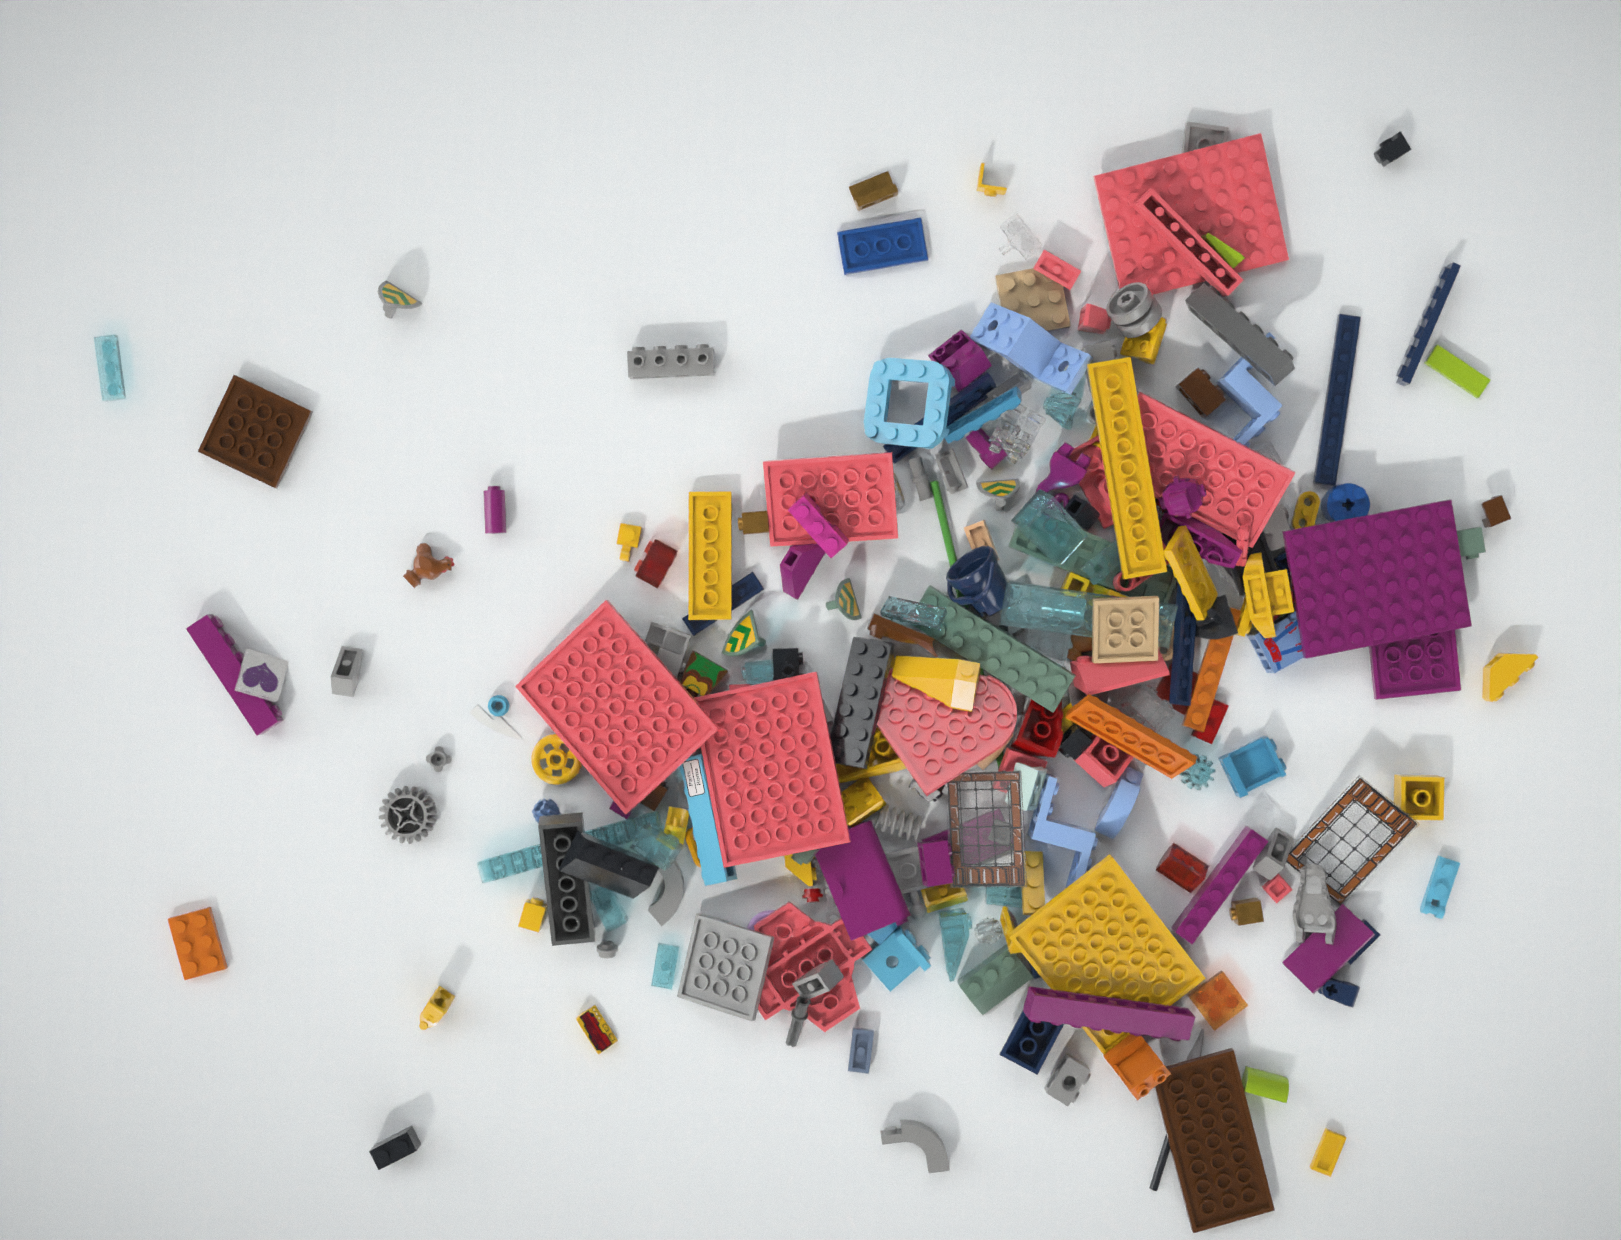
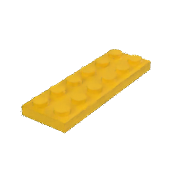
(710, 556)

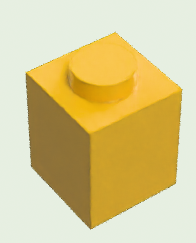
(533, 914)

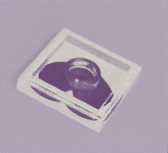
(261, 675)

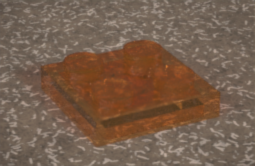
(1217, 1000)

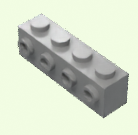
(670, 362)

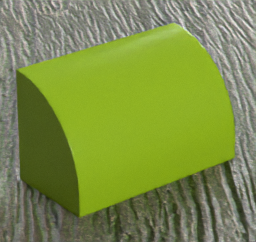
(1265, 1084)

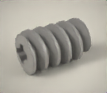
(899, 822)

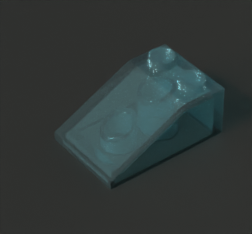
(1049, 527)
(955, 934)

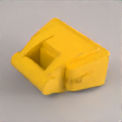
(436, 1008)

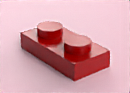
(1213, 723)

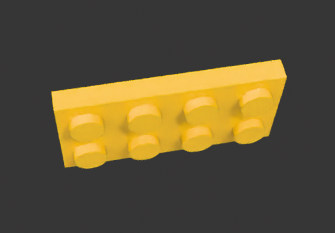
(1190, 572)

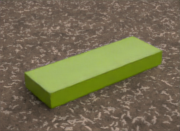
(1457, 371)

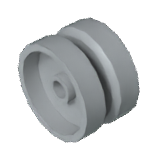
(1134, 310)

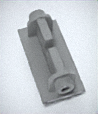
(1017, 379)
(954, 477)

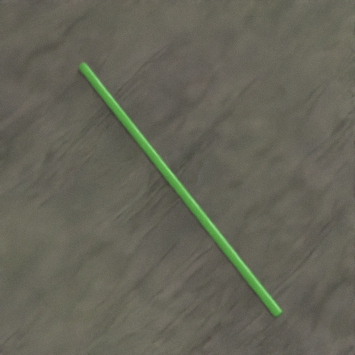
(949, 548)

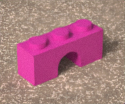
(818, 527)

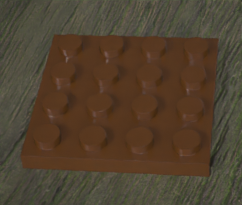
(255, 431)

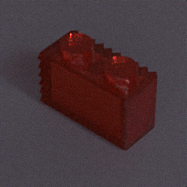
(656, 563)

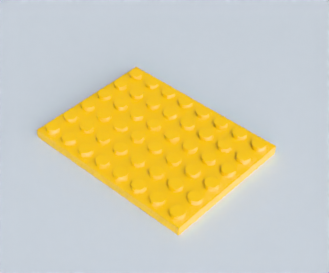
(1106, 943)

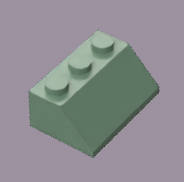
(994, 979)

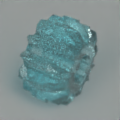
(1197, 781)

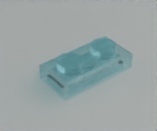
(665, 966)

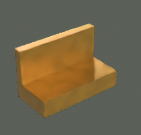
(873, 191)

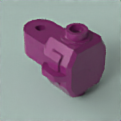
(1182, 497)

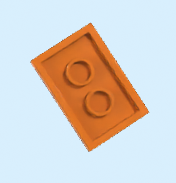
(197, 943)

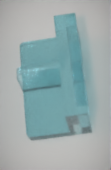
(1004, 896)

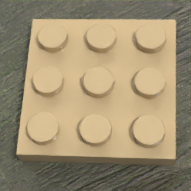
(1034, 297)
(1125, 629)

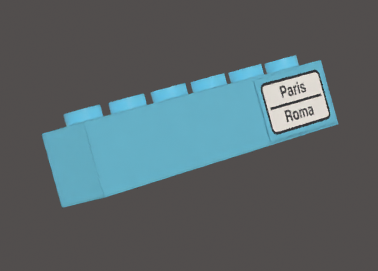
(704, 823)

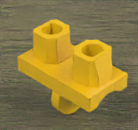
(677, 823)

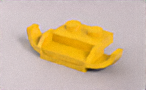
(1266, 594)

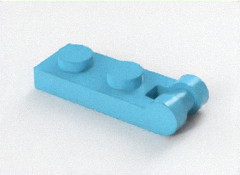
(1439, 886)

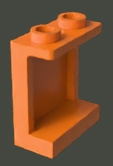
(1137, 1065)

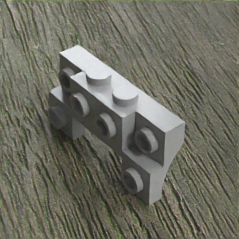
(672, 646)

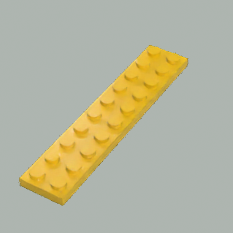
(1126, 468)

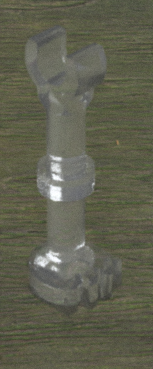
(832, 909)

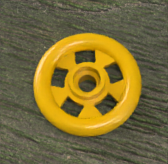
(546, 773)

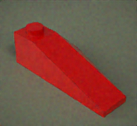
(1039, 730)

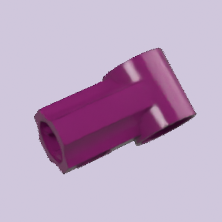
(979, 441)

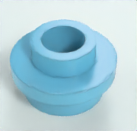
(493, 710)

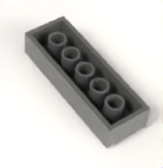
(567, 896)

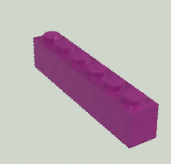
(226, 663)
(1219, 884)

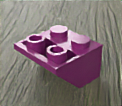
(962, 358)

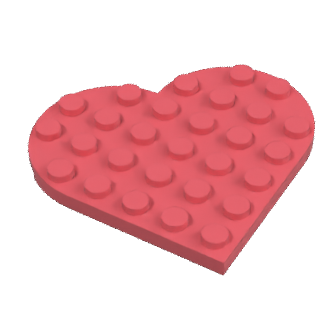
(940, 740)

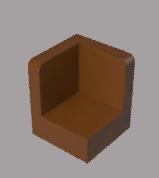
(1495, 511)

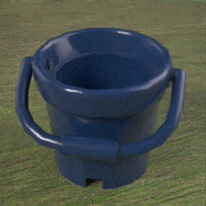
(979, 580)

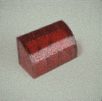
(1182, 868)

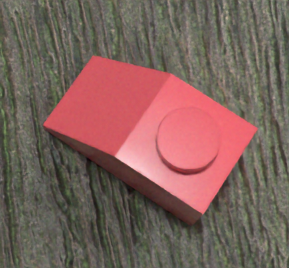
(1094, 319)

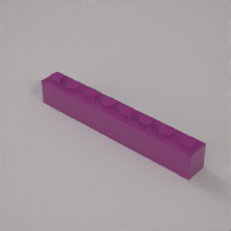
(1108, 1013)

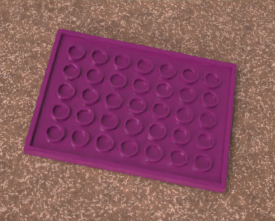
(1377, 578)

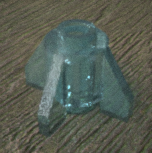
(1062, 408)

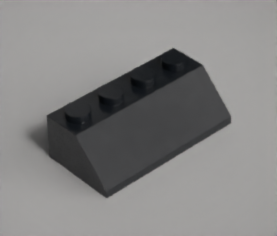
(608, 865)

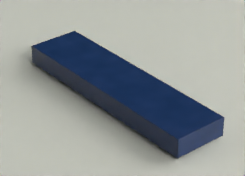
(741, 592)

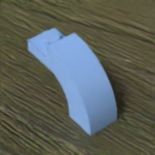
(1120, 803)

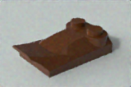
(882, 627)

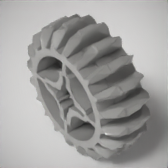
(416, 819)

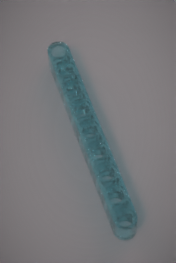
(531, 858)

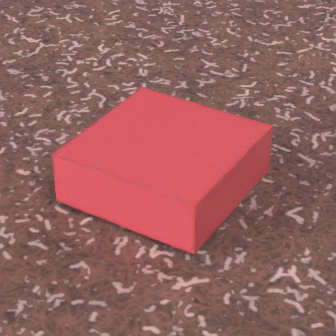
(1277, 888)

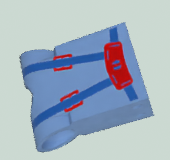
(1281, 650)

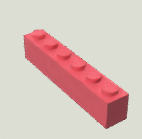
(1187, 242)

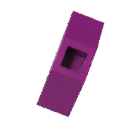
(799, 567)

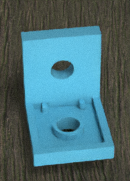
(909, 955)

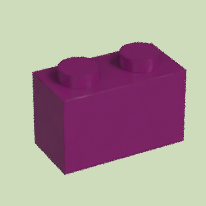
(935, 862)

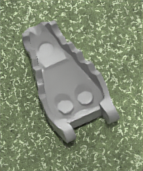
(1313, 905)

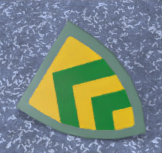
(845, 601)
(743, 637)

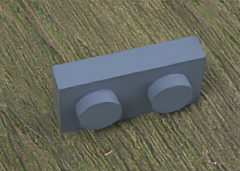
(860, 1050)

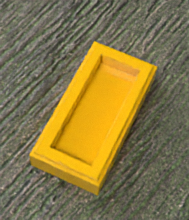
(1327, 1152)

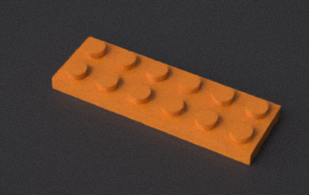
(1131, 736)

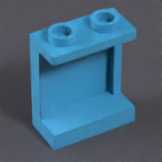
(1252, 765)

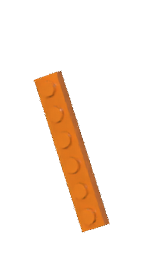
(1208, 680)

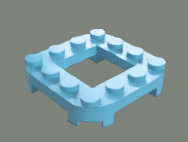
(937, 402)

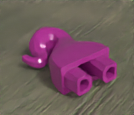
(1064, 472)

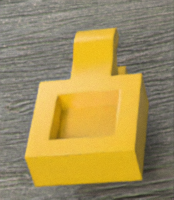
(628, 537)

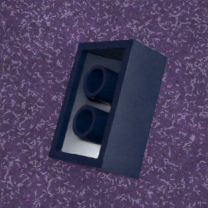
(1030, 1043)

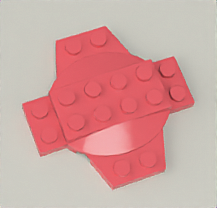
(797, 949)

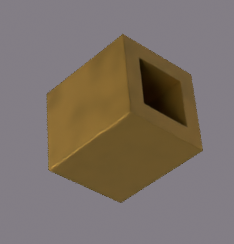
(754, 522)
(1246, 911)

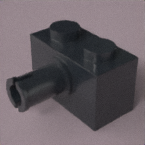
(786, 662)

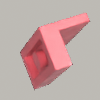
(1057, 269)

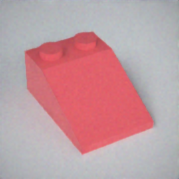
(1104, 761)

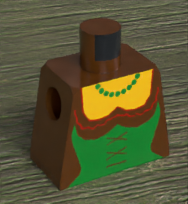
(701, 675)

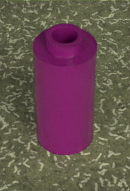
(494, 510)

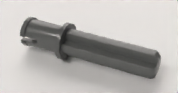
(799, 1015)

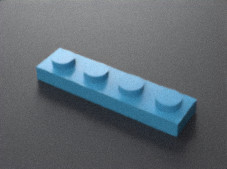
(989, 411)

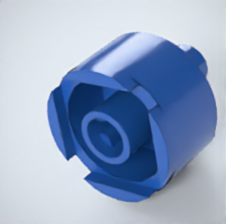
(1348, 493)

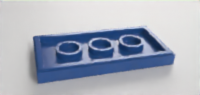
(882, 246)

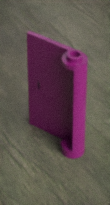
(870, 888)

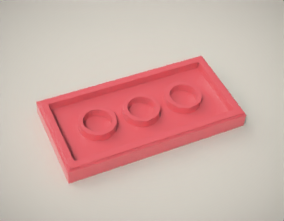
(1092, 479)

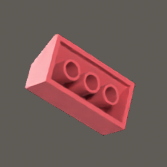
(1102, 677)

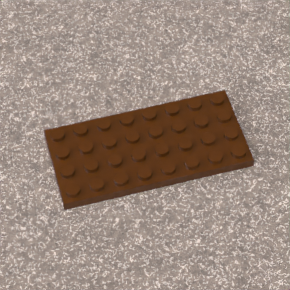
(1213, 1141)

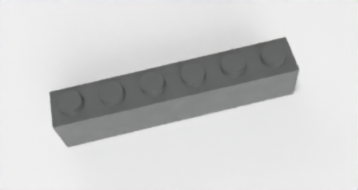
(1240, 334)

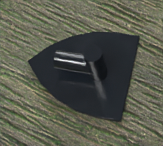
(1218, 622)

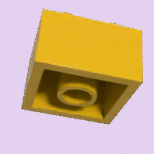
(1420, 796)

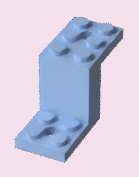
(1031, 348)
(1250, 398)
(1062, 833)

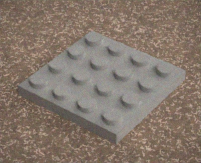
(725, 967)

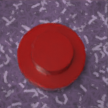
(812, 895)

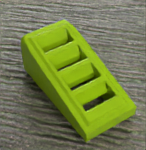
(1227, 253)

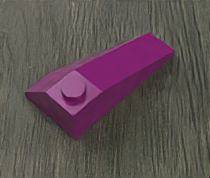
(1208, 541)

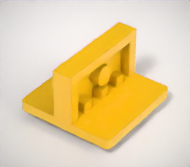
(1147, 345)
(861, 801)

